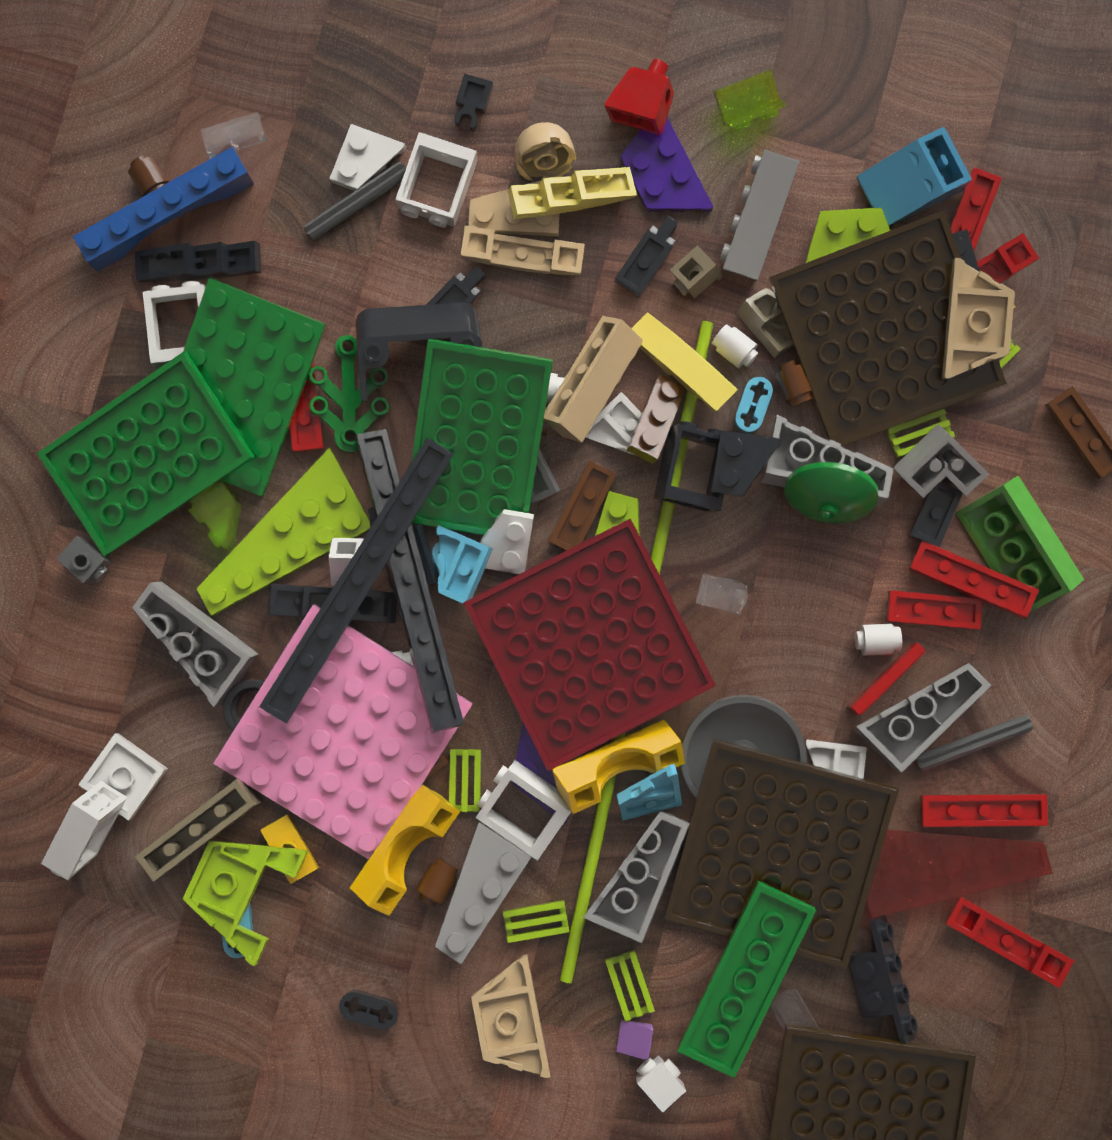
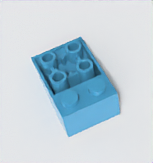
(915, 177)

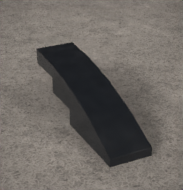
(197, 262)
(297, 601)

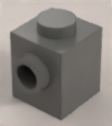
(85, 561)

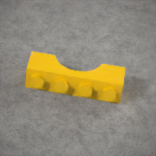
(647, 750)
(382, 877)

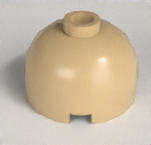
(544, 151)

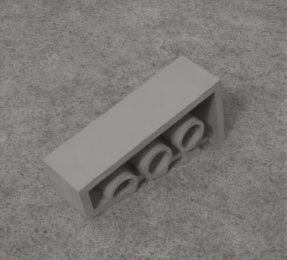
(760, 214)
(803, 447)
(201, 645)
(919, 720)
(483, 884)
(638, 885)

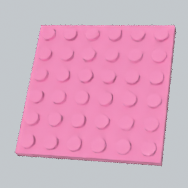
(350, 746)

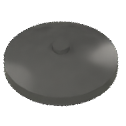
(744, 722)

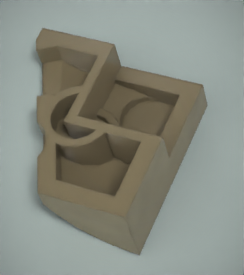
(766, 321)

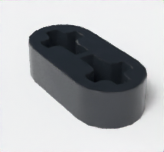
(366, 1016)

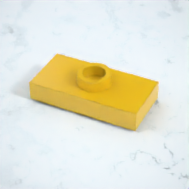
(285, 834)

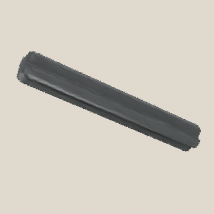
(355, 201)
(974, 743)

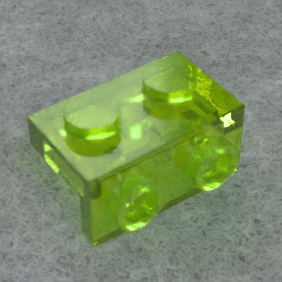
(748, 100)

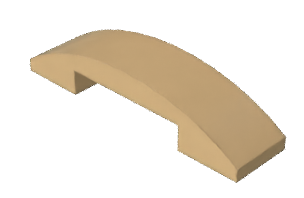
(522, 253)

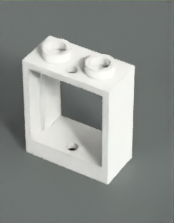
(445, 152)
(160, 294)
(537, 787)
(83, 830)

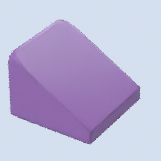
(635, 1039)

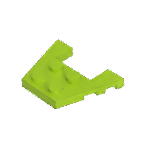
(845, 228)
(227, 883)

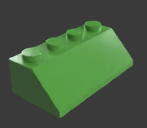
(1020, 541)

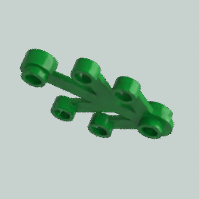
(347, 399)

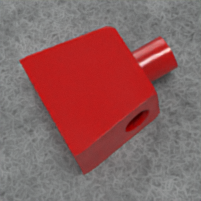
(642, 98)

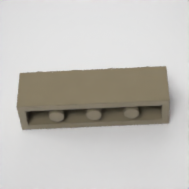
(197, 829)

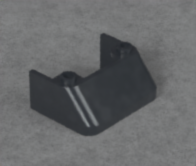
(408, 323)

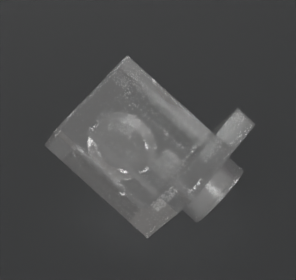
(722, 593)

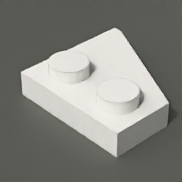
(363, 157)
(616, 423)
(509, 541)
(838, 757)

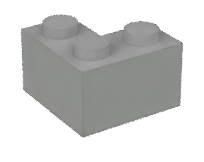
(939, 457)

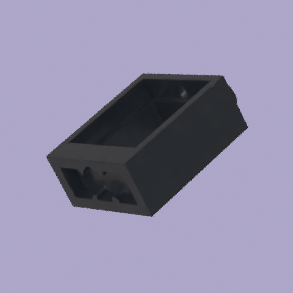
(665, 492)

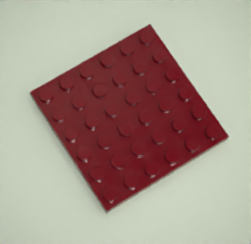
(589, 644)

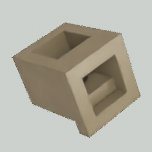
(695, 273)

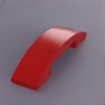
(1008, 259)
(1010, 942)

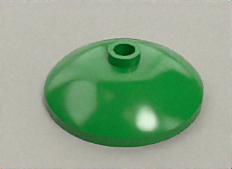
(831, 492)

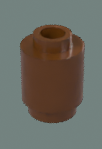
(146, 174)
(794, 383)
(437, 882)

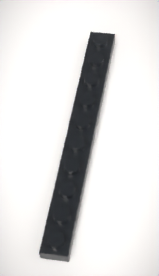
(356, 581)
(412, 591)

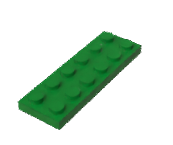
(746, 979)

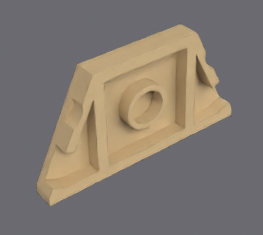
(976, 320)
(510, 1020)

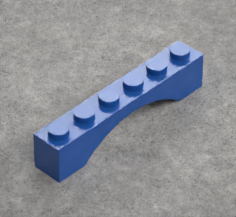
(121, 231)

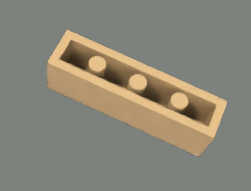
(592, 378)

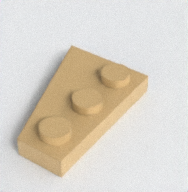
(495, 213)

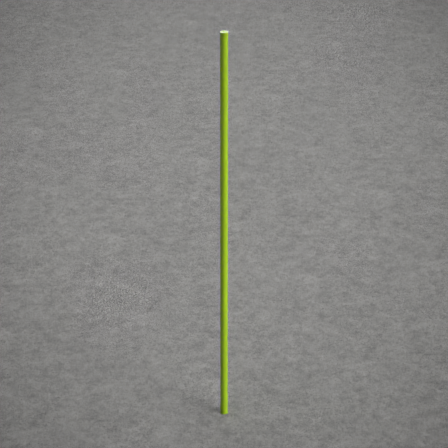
(607, 791)

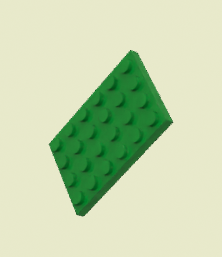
(256, 367)
(491, 417)
(145, 454)

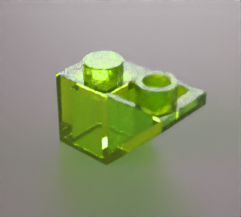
(220, 512)

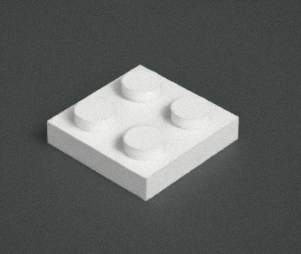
(126, 771)

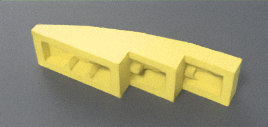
(572, 193)
(683, 363)

